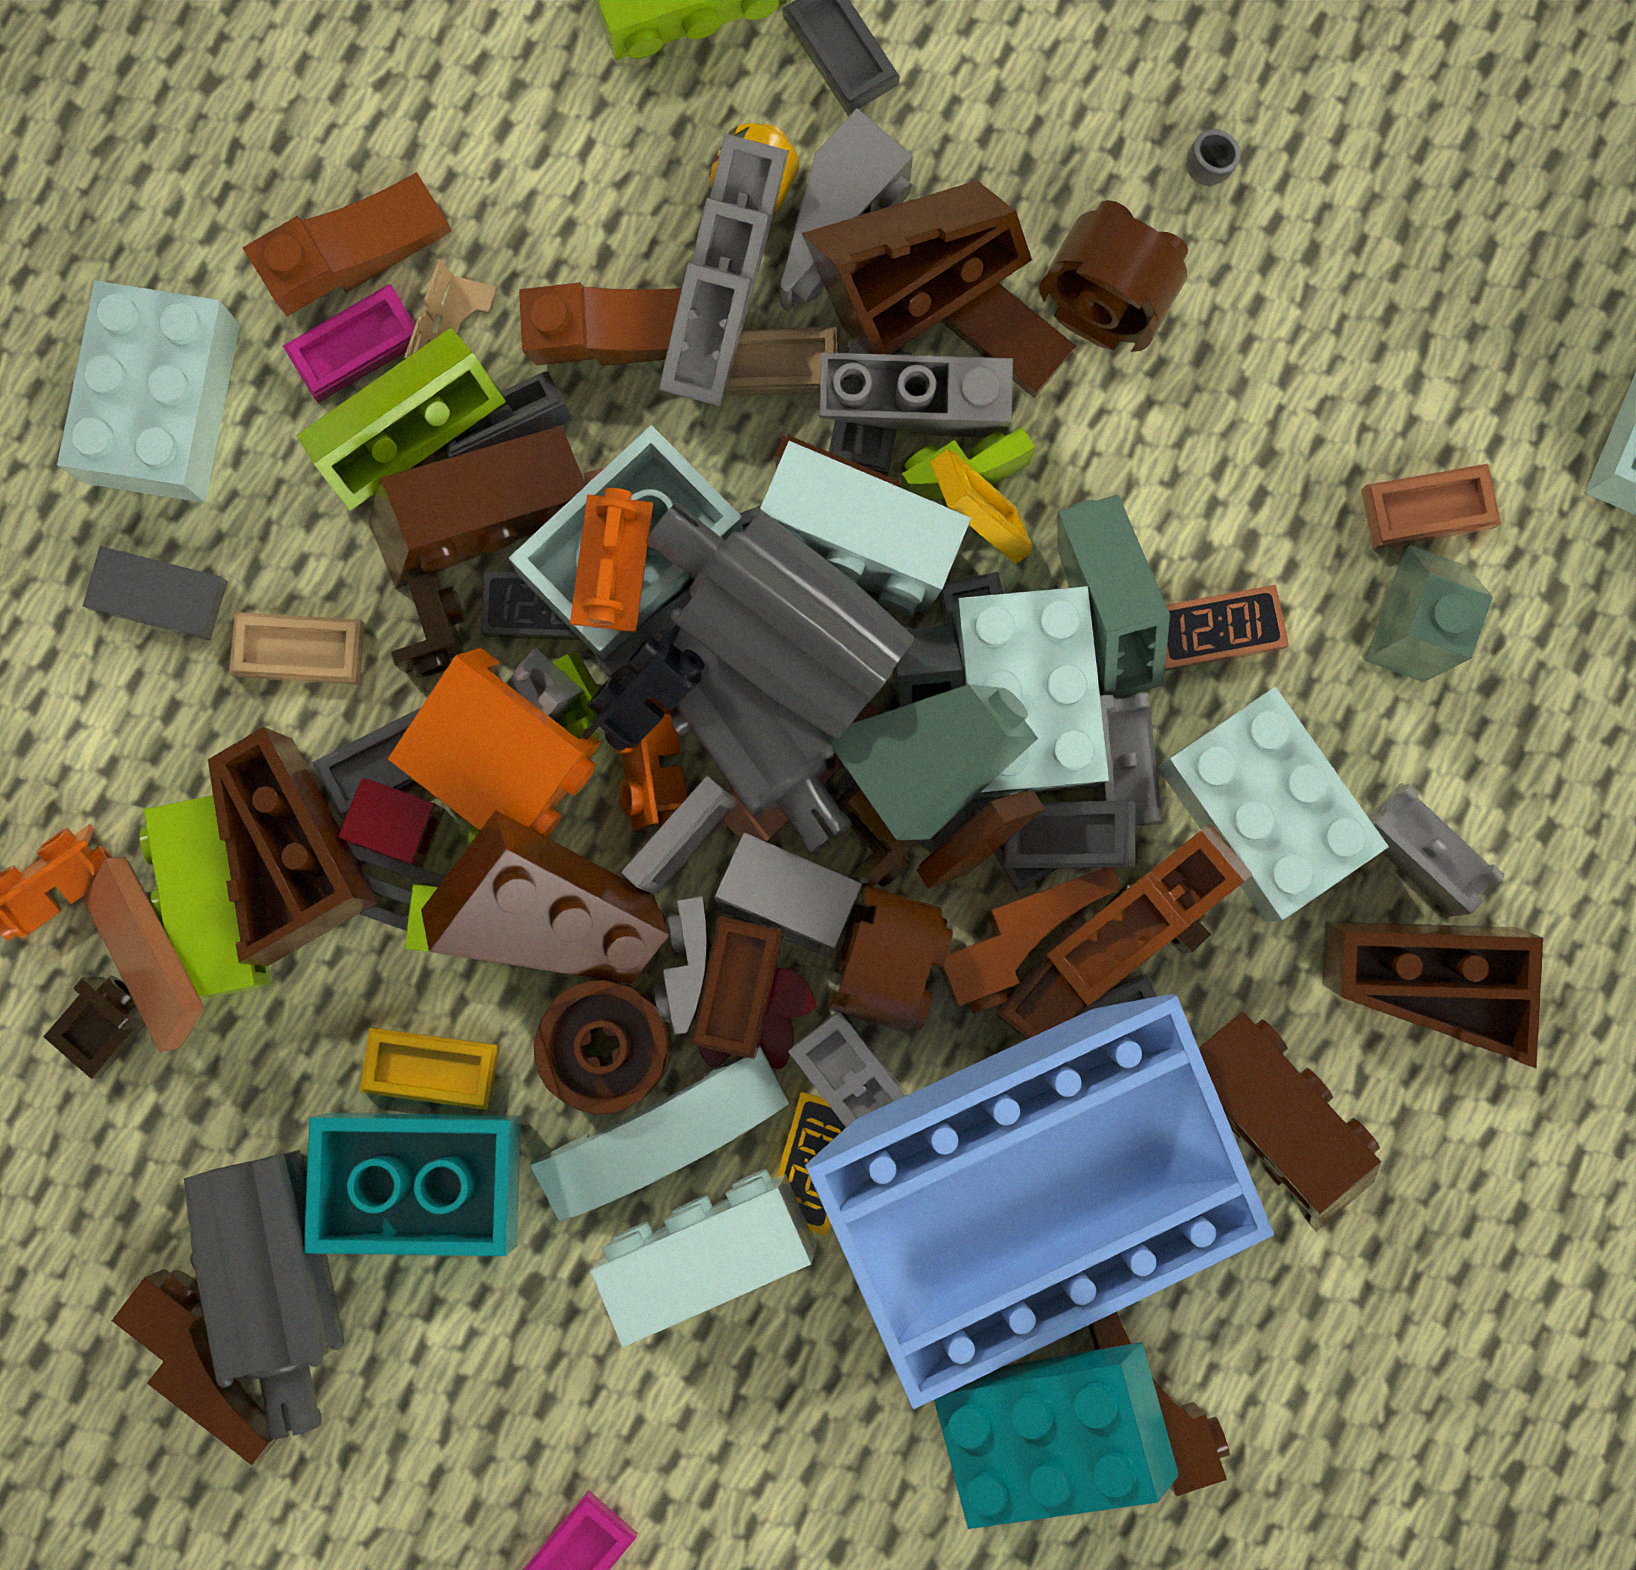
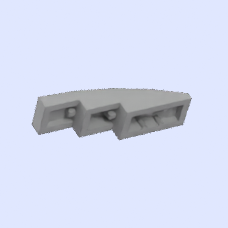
(723, 270)

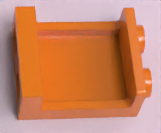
(492, 749)

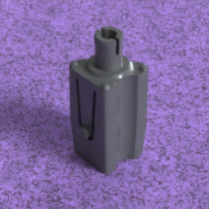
(782, 616)
(760, 747)
(260, 1294)

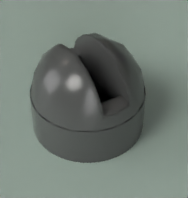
(1213, 157)

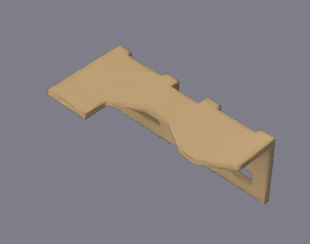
(461, 301)

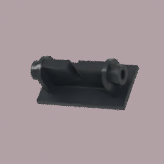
(656, 671)

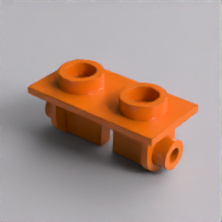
(611, 561)
(648, 789)
(63, 864)

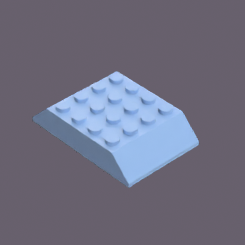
(1037, 1193)

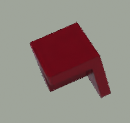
(391, 822)

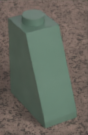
(1125, 601)
(1429, 616)
(934, 755)

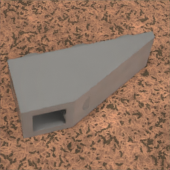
(849, 177)
(918, 393)

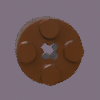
(1115, 277)
(889, 960)
(588, 1081)

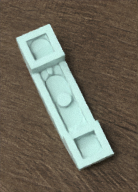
(660, 1137)

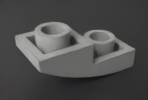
(683, 985)

